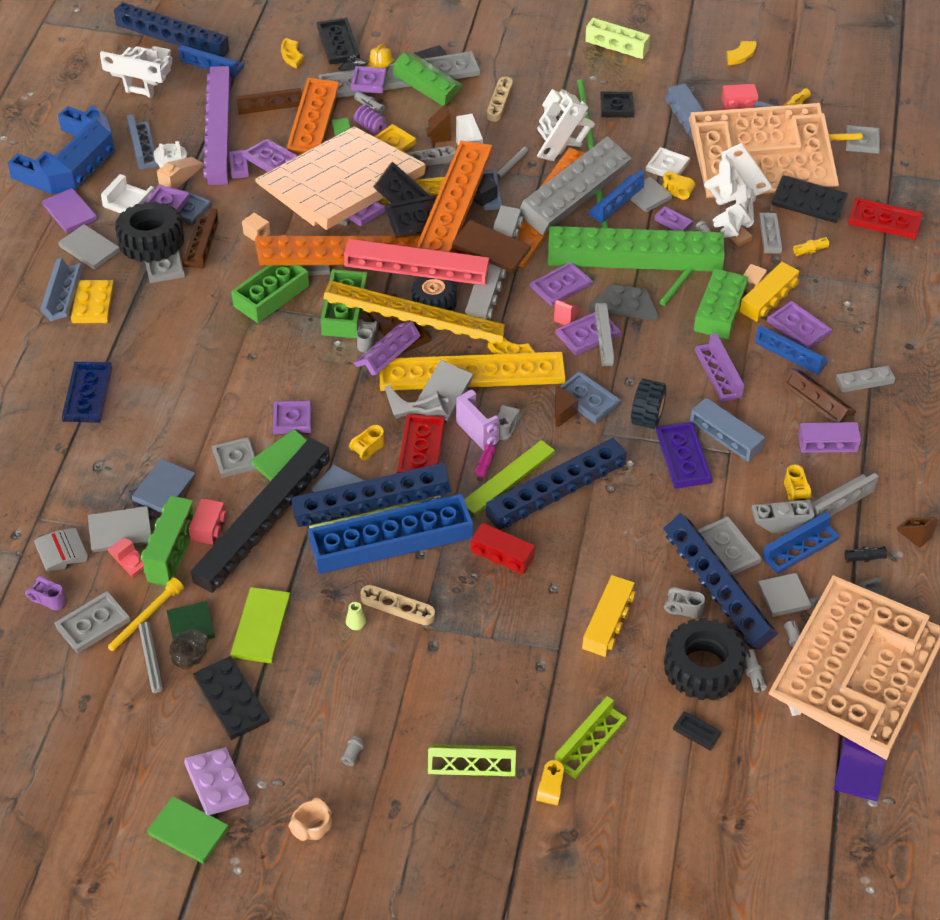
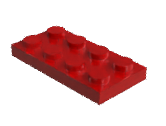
(885, 218)
(420, 442)

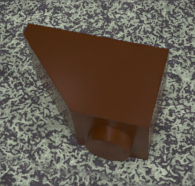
(440, 126)

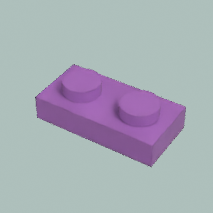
(238, 164)
(673, 220)

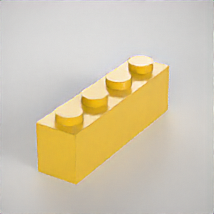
(769, 291)
(608, 616)

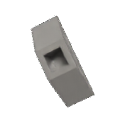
(782, 516)

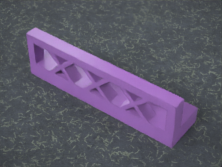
(388, 347)
(725, 369)

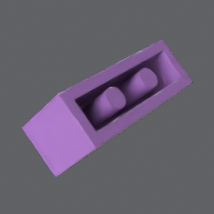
(829, 437)

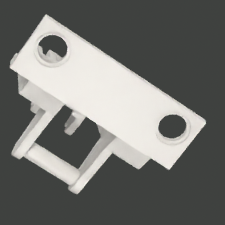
(143, 63)
(558, 132)
(748, 175)

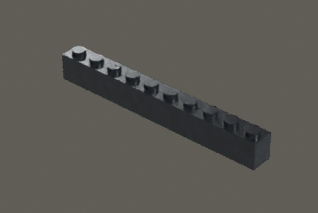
(260, 516)

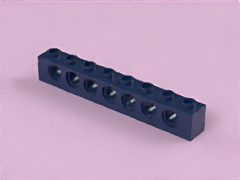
(170, 29)
(555, 483)
(371, 495)
(763, 630)

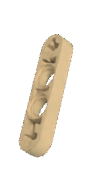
(496, 98)
(399, 602)

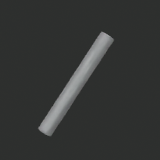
(512, 162)

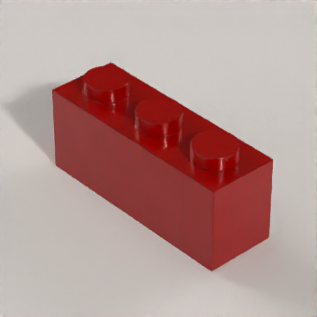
(502, 548)

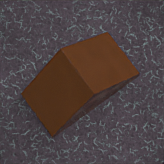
(565, 406)
(919, 529)

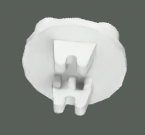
(169, 152)

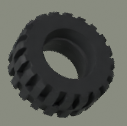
(149, 231)
(699, 680)

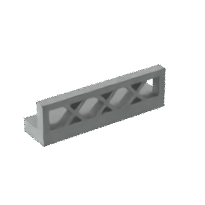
(845, 495)

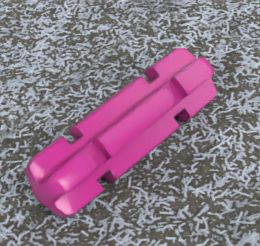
(485, 461)

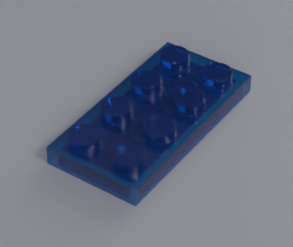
(87, 392)

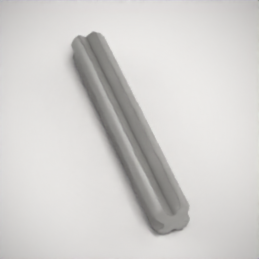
(150, 657)

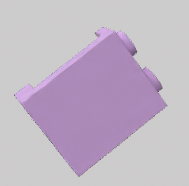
(474, 423)

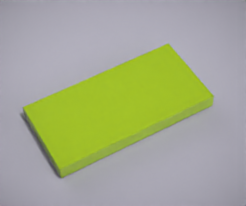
(260, 625)

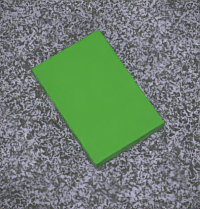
(278, 454)
(188, 830)

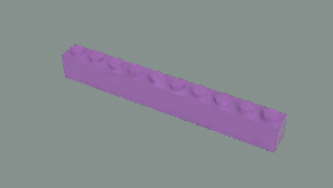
(218, 126)

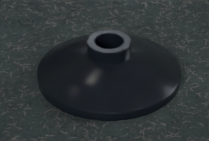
(352, 62)

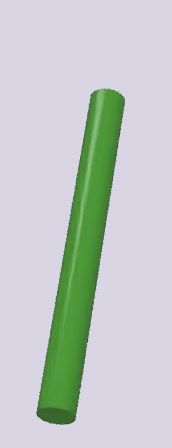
(676, 286)

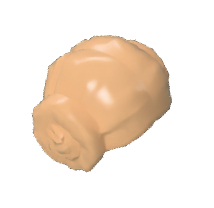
(311, 820)

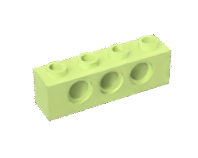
(617, 38)

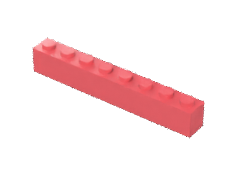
(416, 262)

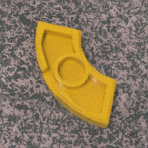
(743, 52)
(290, 53)
(509, 348)

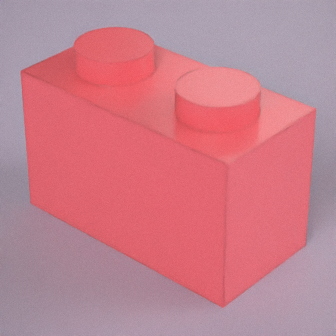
(739, 96)
(207, 521)

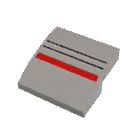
(60, 549)

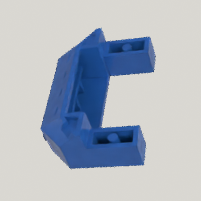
(75, 161)

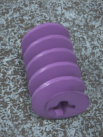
(370, 119)

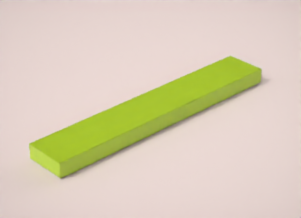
(509, 477)

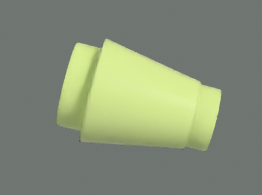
(355, 617)

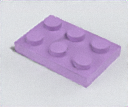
(216, 781)

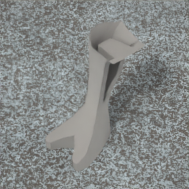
(431, 406)

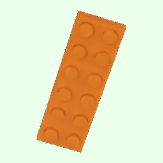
(313, 115)

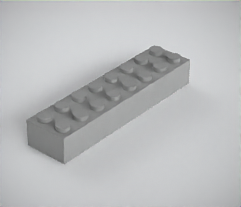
(574, 185)

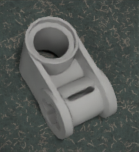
(366, 334)
(508, 420)
(686, 603)

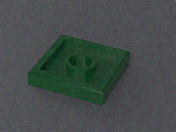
(191, 617)

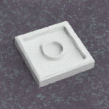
(667, 161)

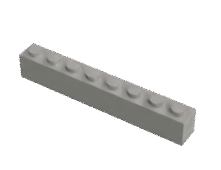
(485, 296)

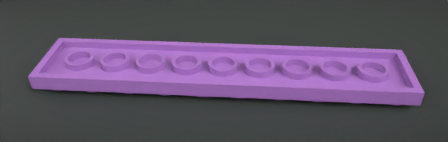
(270, 156)

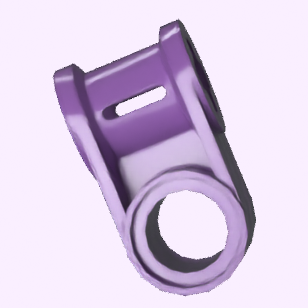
(47, 594)

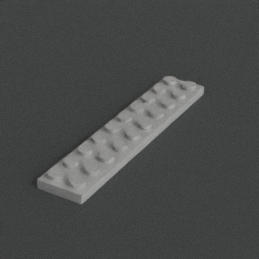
(454, 65)

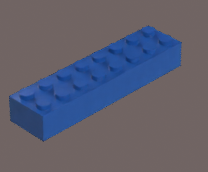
(390, 533)

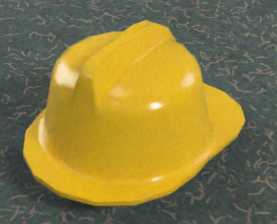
(380, 57)

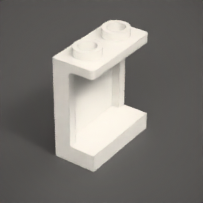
(467, 129)
(120, 195)

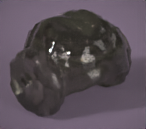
(188, 649)

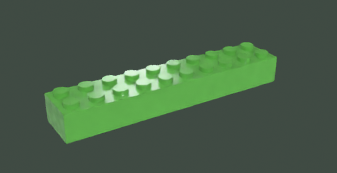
(635, 248)

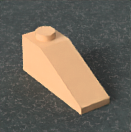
(177, 172)

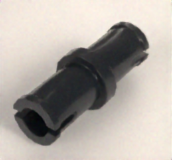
(865, 554)

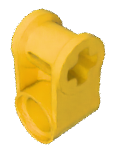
(679, 185)
(368, 442)
(796, 483)
(550, 785)

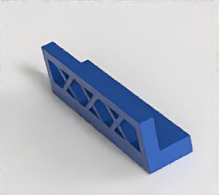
(207, 60)
(618, 197)
(790, 350)
(795, 541)

